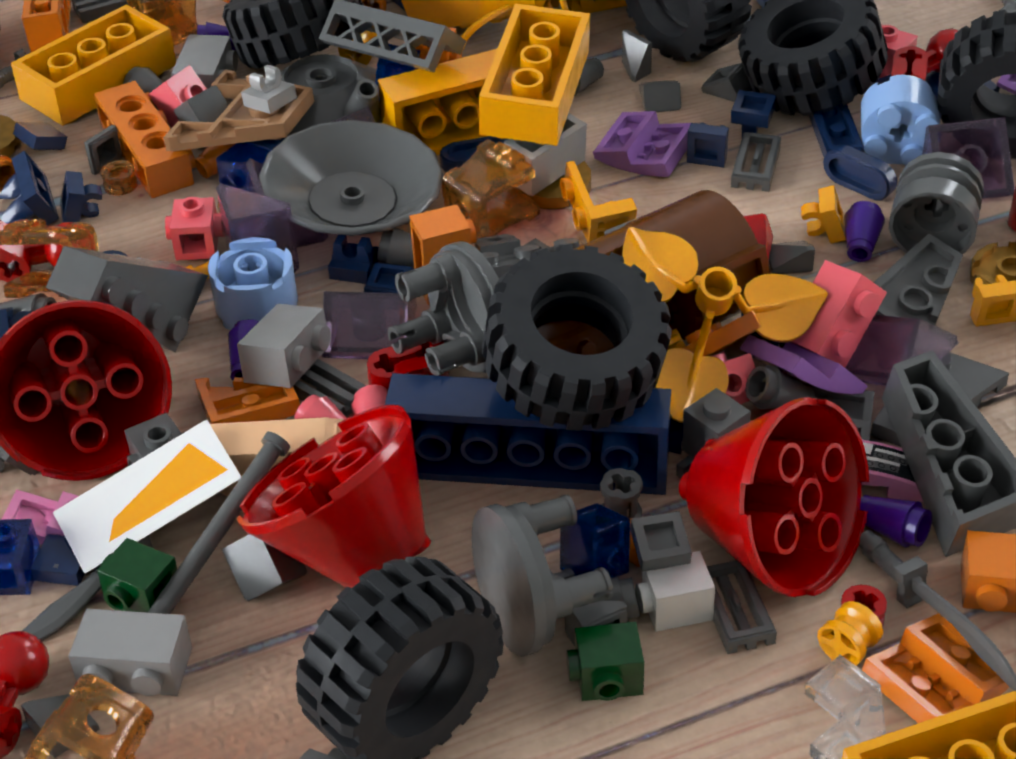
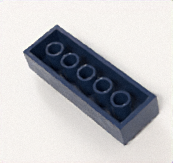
(477, 437)

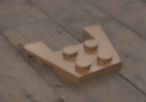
(237, 121)

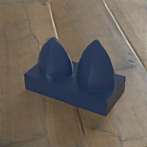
(31, 192)

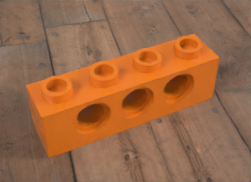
(45, 21)
(142, 141)

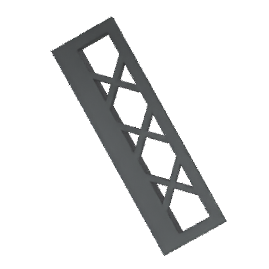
(386, 26)

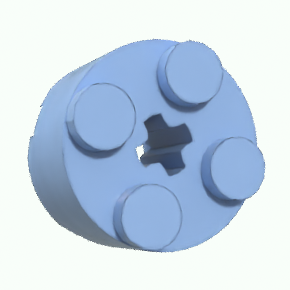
(897, 118)
(251, 280)

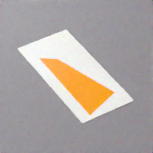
(146, 495)

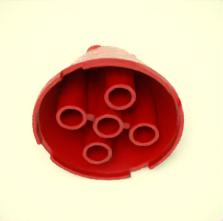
(75, 384)
(784, 495)
(344, 500)

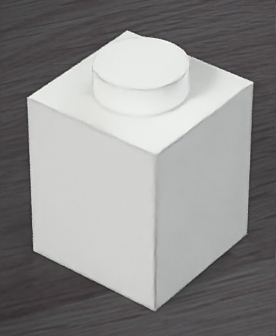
(677, 594)

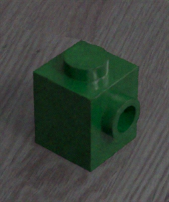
(135, 576)
(607, 661)

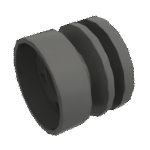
(939, 198)

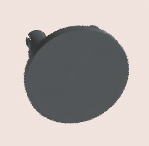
(459, 296)
(517, 575)

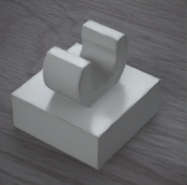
(268, 93)

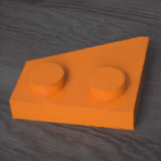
(723, 337)
(246, 401)

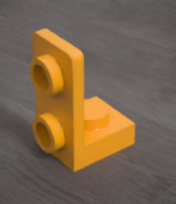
(590, 218)

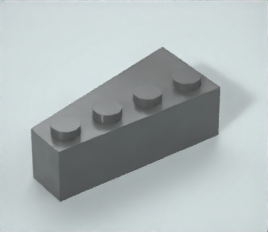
(150, 290)
(951, 451)

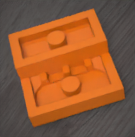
(933, 671)

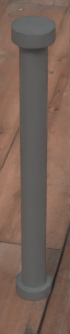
(217, 528)

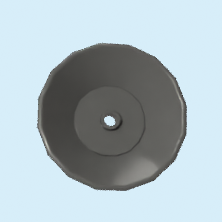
(332, 84)
(352, 177)

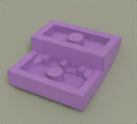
(643, 145)
(805, 366)

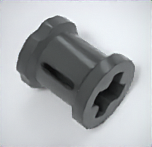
(626, 493)

